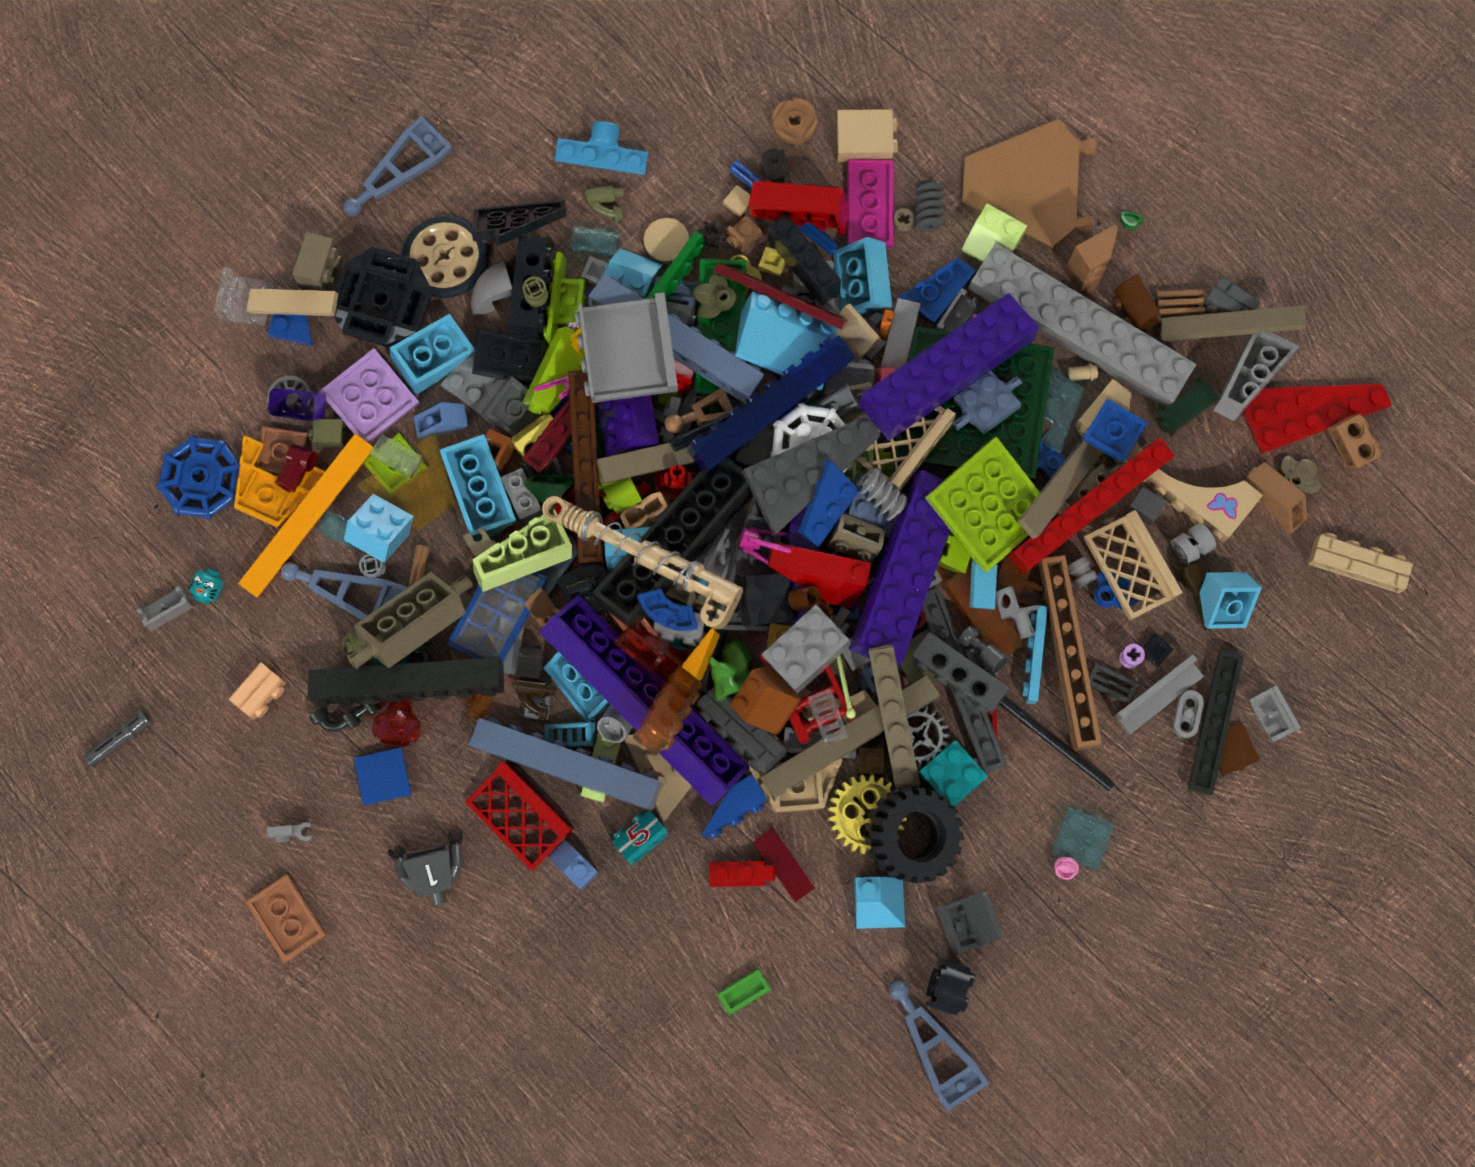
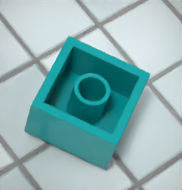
(952, 774)

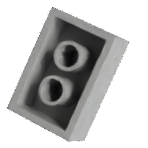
(806, 649)

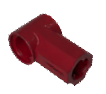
(298, 462)

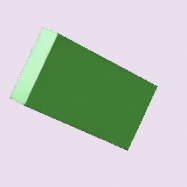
(743, 991)

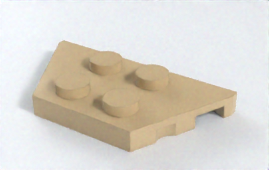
(673, 786)
(807, 795)

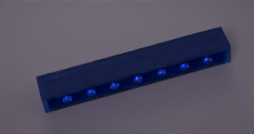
(771, 404)

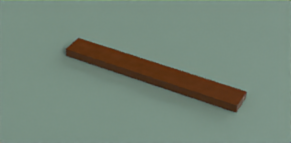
(584, 460)

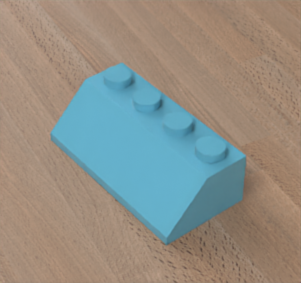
(478, 487)

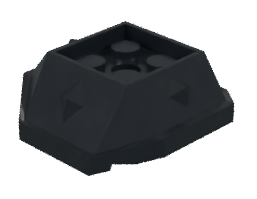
(378, 276)

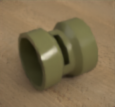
(536, 296)

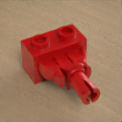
(673, 481)

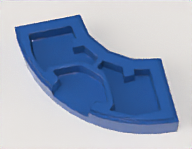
(667, 613)

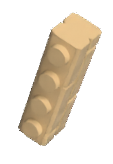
(1360, 563)

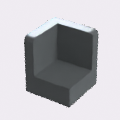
(1147, 505)

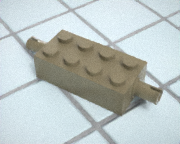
(409, 620)

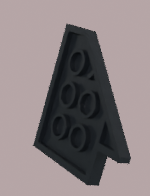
(513, 221)

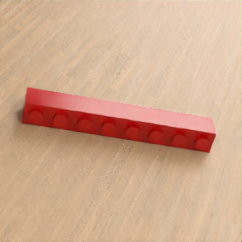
(1091, 505)

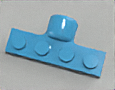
(602, 151)

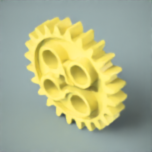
(850, 828)

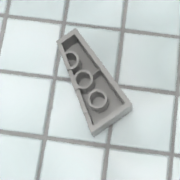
(1255, 368)

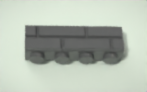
(755, 743)

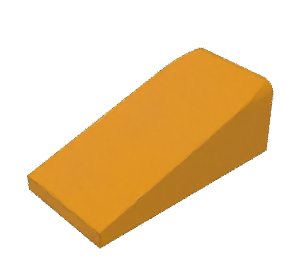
(699, 659)

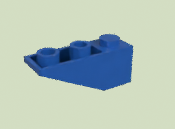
(739, 800)

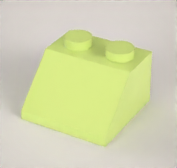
(992, 228)

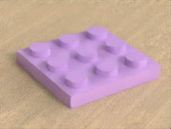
(369, 396)

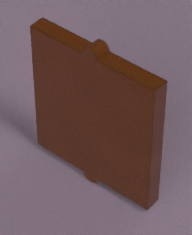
(1237, 750)

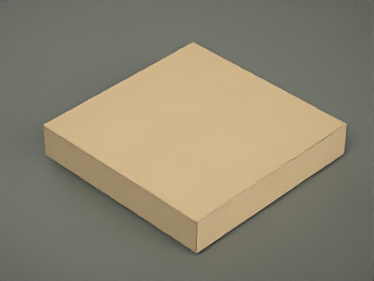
(857, 333)

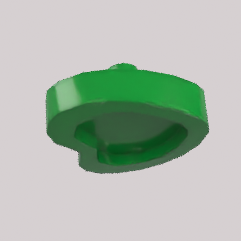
(1130, 220)

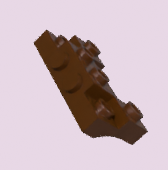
(1026, 592)

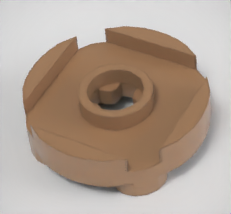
(794, 133)

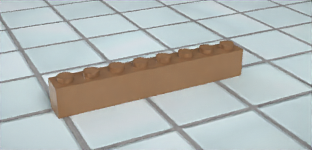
(1069, 653)

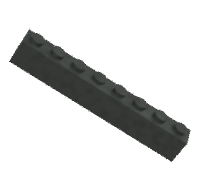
(406, 681)

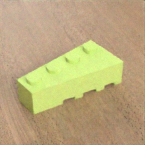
(523, 553)

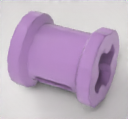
(1136, 651)

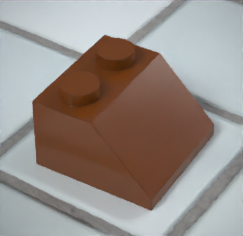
(765, 700)

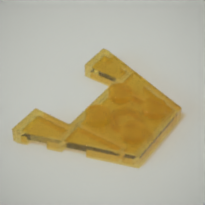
(423, 495)

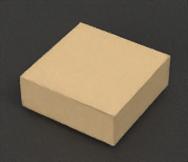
(737, 201)

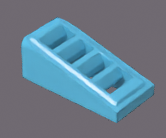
(590, 733)

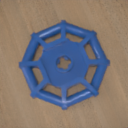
(192, 466)

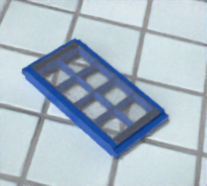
(495, 618)

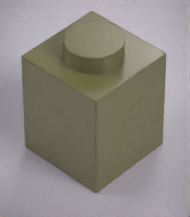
(328, 433)

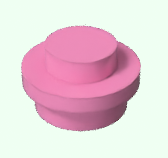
(1066, 867)

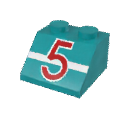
(640, 837)

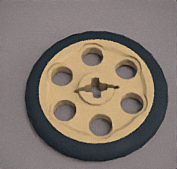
(439, 227)

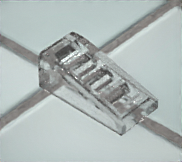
(834, 737)

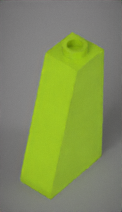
(555, 365)

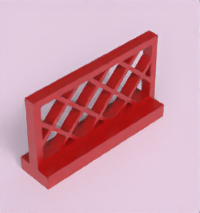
(534, 799)

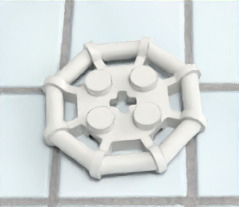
(807, 430)

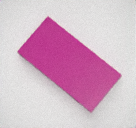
(870, 200)

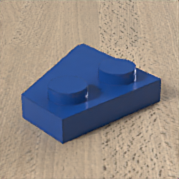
(290, 328)

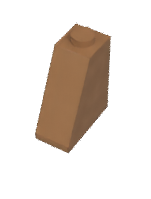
(1279, 497)

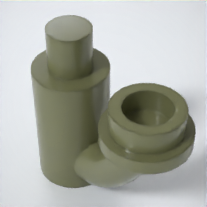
(605, 194)

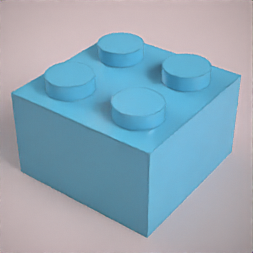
(378, 528)

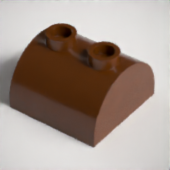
(1137, 304)

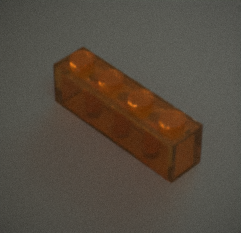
(986, 621)

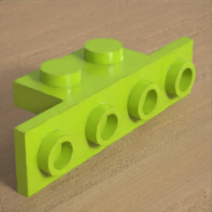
(565, 298)

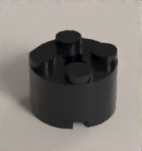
(949, 987)

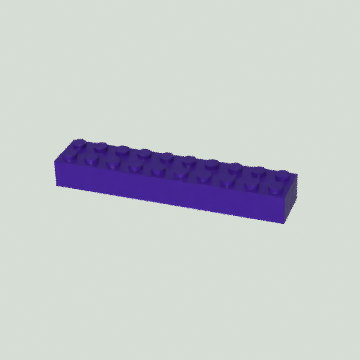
(631, 689)

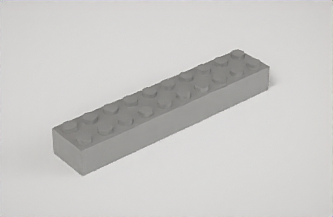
(1084, 327)

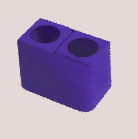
(277, 404)

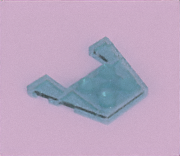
(1061, 407)

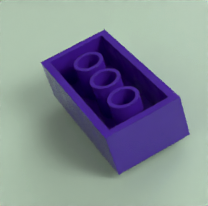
(627, 425)

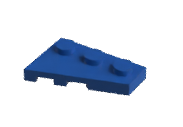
(940, 289)
(830, 501)

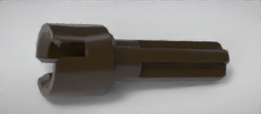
(1193, 578)

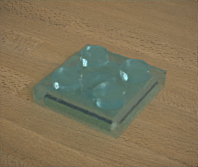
(1082, 838)

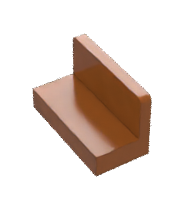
(503, 446)

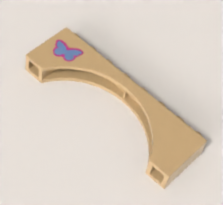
(1216, 508)

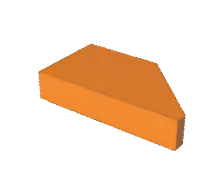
(886, 324)

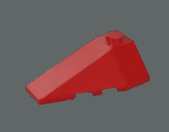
(836, 577)

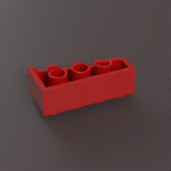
(802, 203)

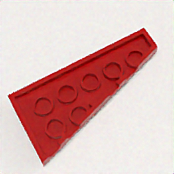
(1295, 413)

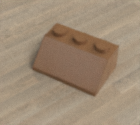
(1090, 260)

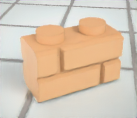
(258, 691)

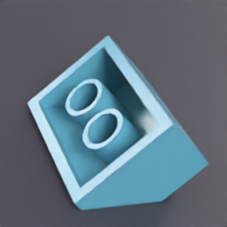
(863, 276)
(576, 688)

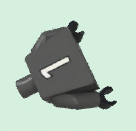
(430, 869)

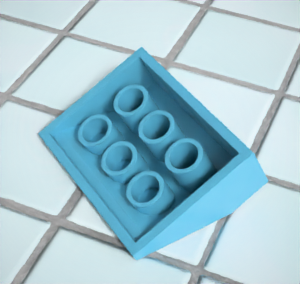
(778, 334)

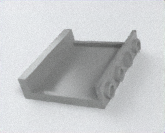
(626, 349)

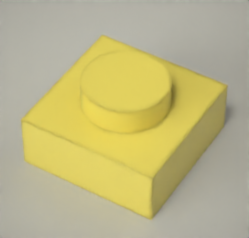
(771, 262)

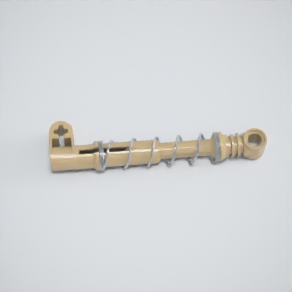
(653, 557)

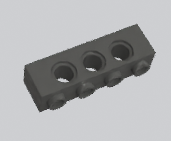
(933, 647)

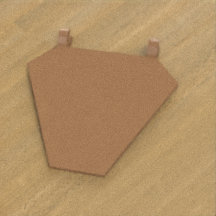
(1031, 181)

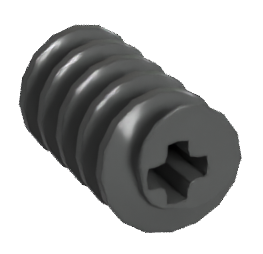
(929, 205)

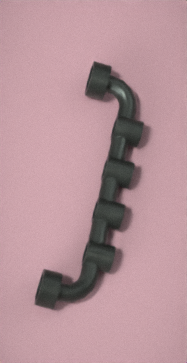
(352, 718)

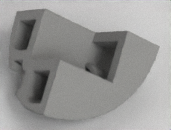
(490, 286)

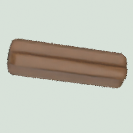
(419, 564)

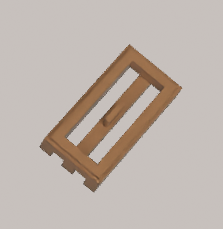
(1180, 302)

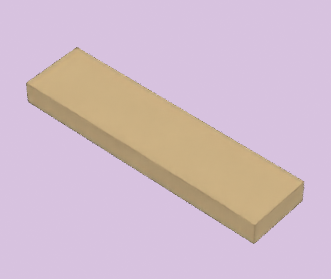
(292, 302)

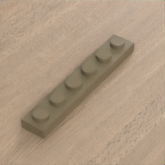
(894, 716)

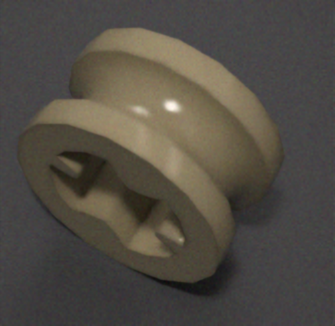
(905, 213)

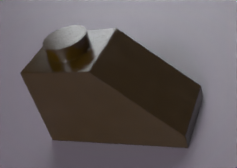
(871, 757)

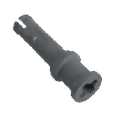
(127, 731)

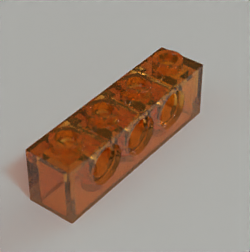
(668, 711)

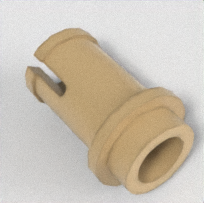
(1083, 372)

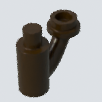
(538, 688)

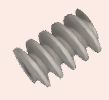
(882, 492)

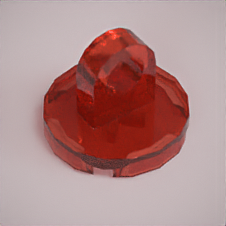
(397, 725)

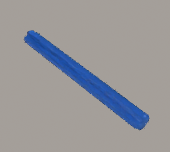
(809, 230)

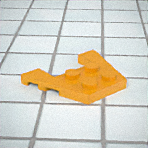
(258, 493)

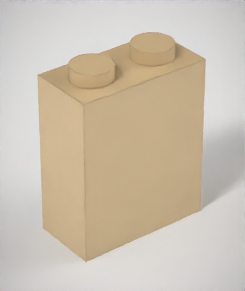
(865, 134)

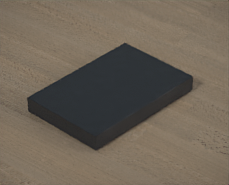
(507, 355)

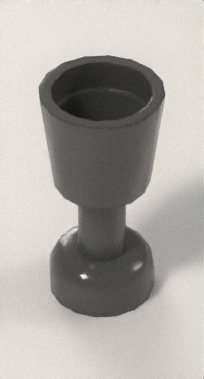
(990, 655)

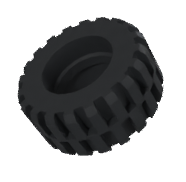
(943, 840)

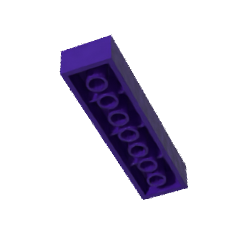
(948, 366)
(903, 573)

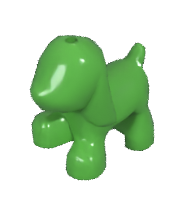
(731, 671)

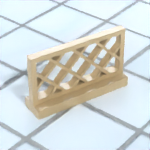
(916, 454)
(1151, 560)

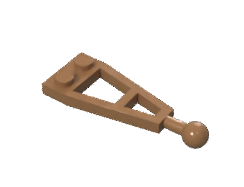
(674, 422)

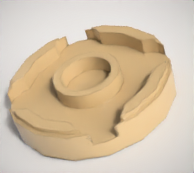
(665, 239)

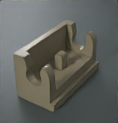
(480, 546)

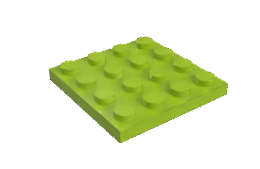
(984, 503)

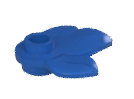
(1104, 587)

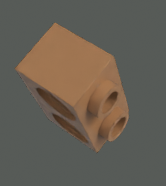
(1349, 445)

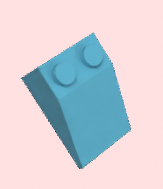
(431, 353)

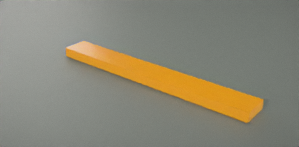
(306, 516)

